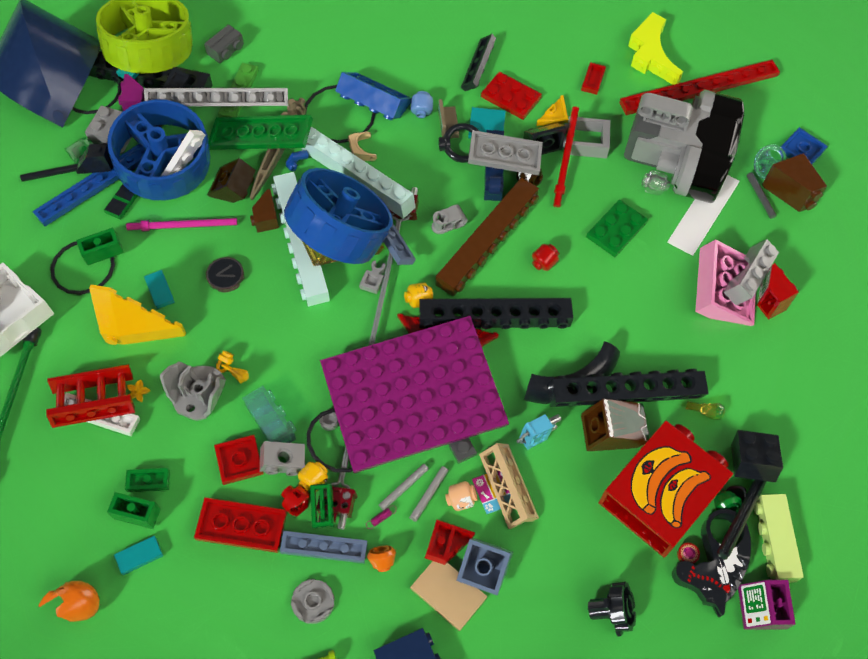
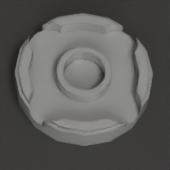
(312, 601)

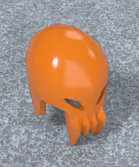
(79, 599)

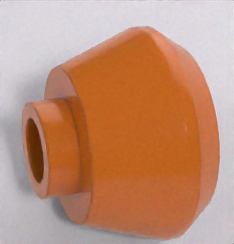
(382, 557)

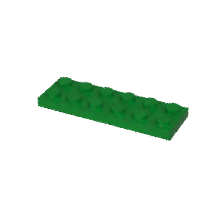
(260, 132)

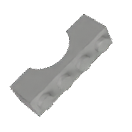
(745, 285)

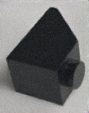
(95, 159)

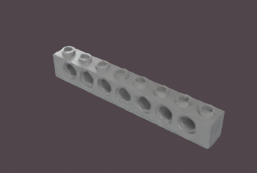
(220, 96)

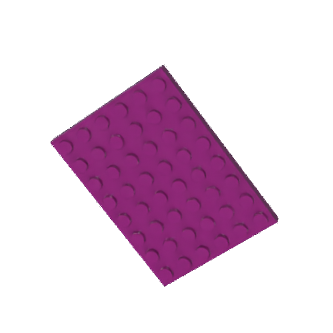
(413, 394)

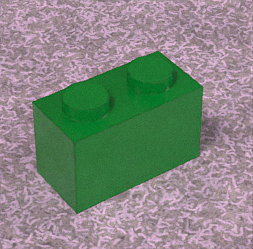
(100, 246)
(134, 510)

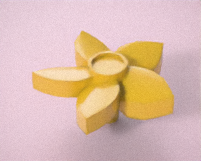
(138, 390)

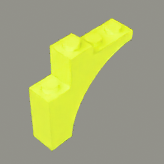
(650, 52)

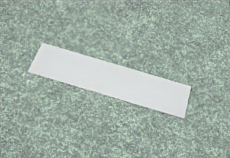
(700, 218)

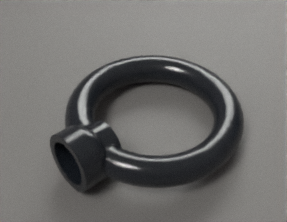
(444, 142)

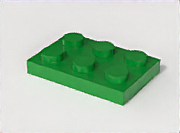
(617, 228)

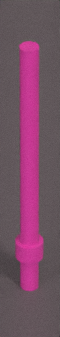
(145, 225)

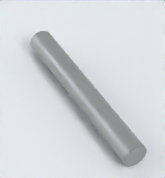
(403, 487)
(428, 494)

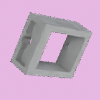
(587, 149)

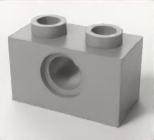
(292, 452)

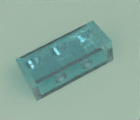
(269, 416)

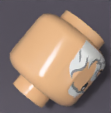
(461, 496)

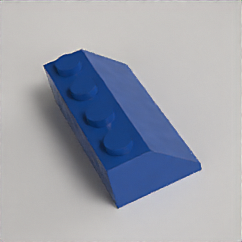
(373, 95)

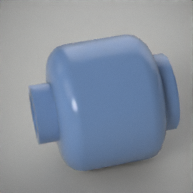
(422, 104)

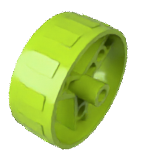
(155, 38)

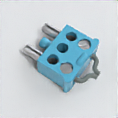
(538, 430)

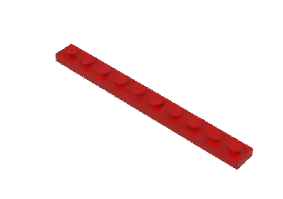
(714, 83)

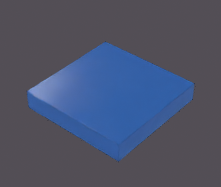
(803, 142)

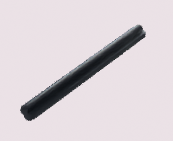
(740, 519)

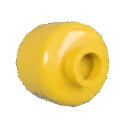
(416, 292)
(312, 474)

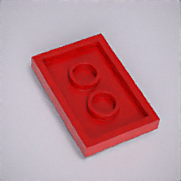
(511, 95)

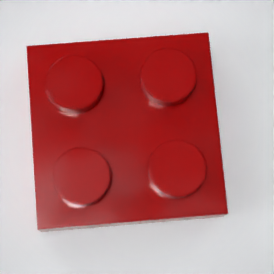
(238, 459)

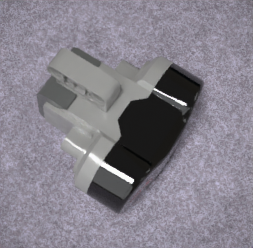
(688, 140)

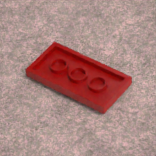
(240, 525)

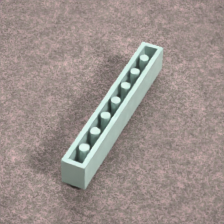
(341, 160)
(310, 276)

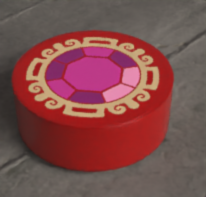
(688, 552)

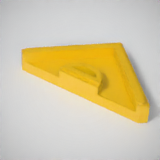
(555, 114)

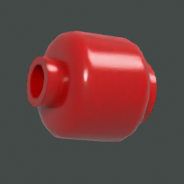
(545, 257)

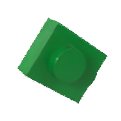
(77, 149)

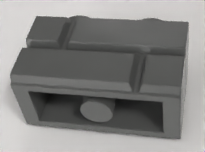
(224, 44)

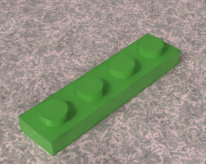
(243, 79)

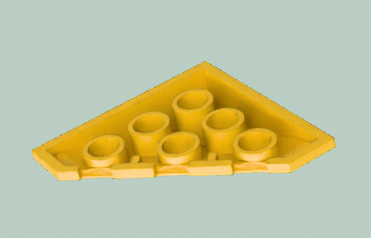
(127, 322)

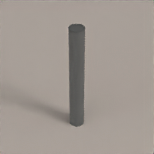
(761, 195)

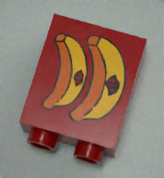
(666, 487)

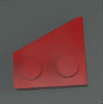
(447, 542)

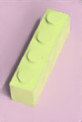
(778, 538)

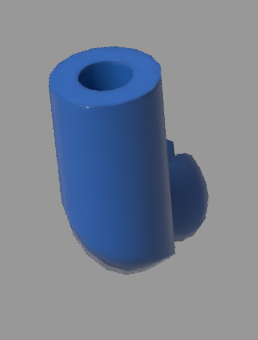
(291, 162)

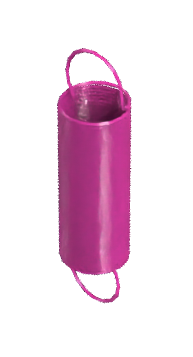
(380, 517)

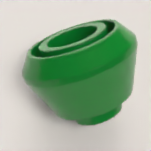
(727, 500)

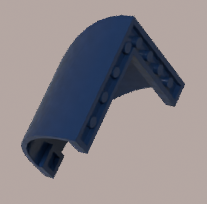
(44, 61)

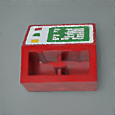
(775, 292)

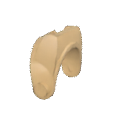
(356, 150)

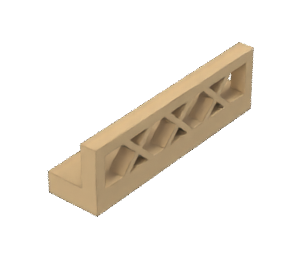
(512, 478)

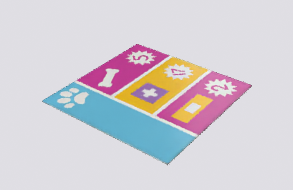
(487, 494)

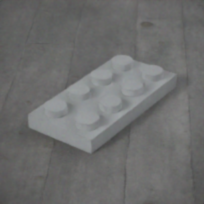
(505, 152)

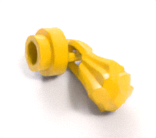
(239, 374)

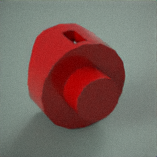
(295, 498)

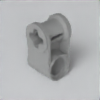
(449, 218)

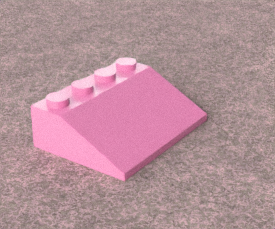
(716, 269)

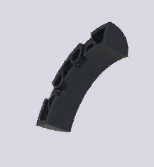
(602, 364)

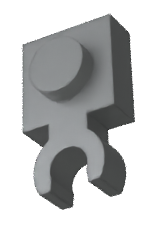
(373, 279)

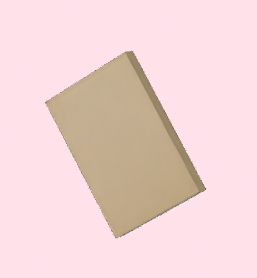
(448, 597)

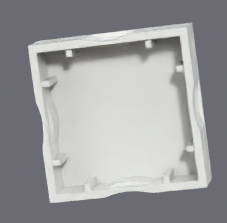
(20, 309)

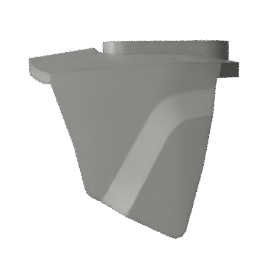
(193, 387)

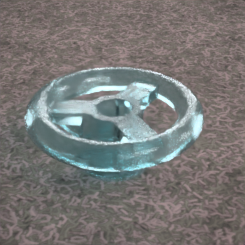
(762, 159)

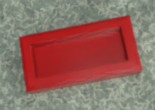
(593, 78)

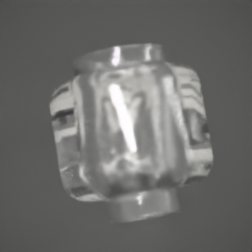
(655, 182)

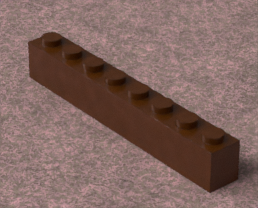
(487, 237)

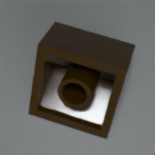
(232, 181)

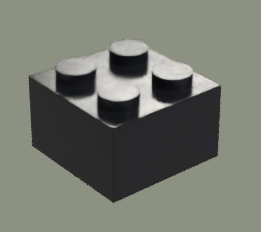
(756, 456)

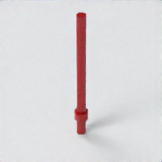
(559, 187)

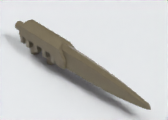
(273, 155)

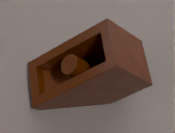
(264, 213)

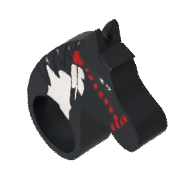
(718, 578)

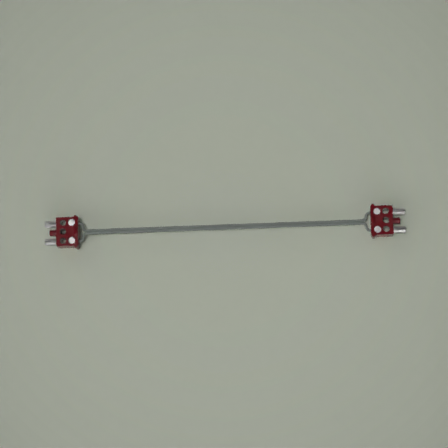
(346, 496)

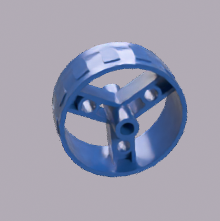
(139, 123)
(337, 216)

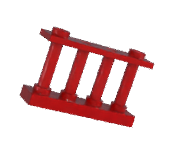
(91, 410)

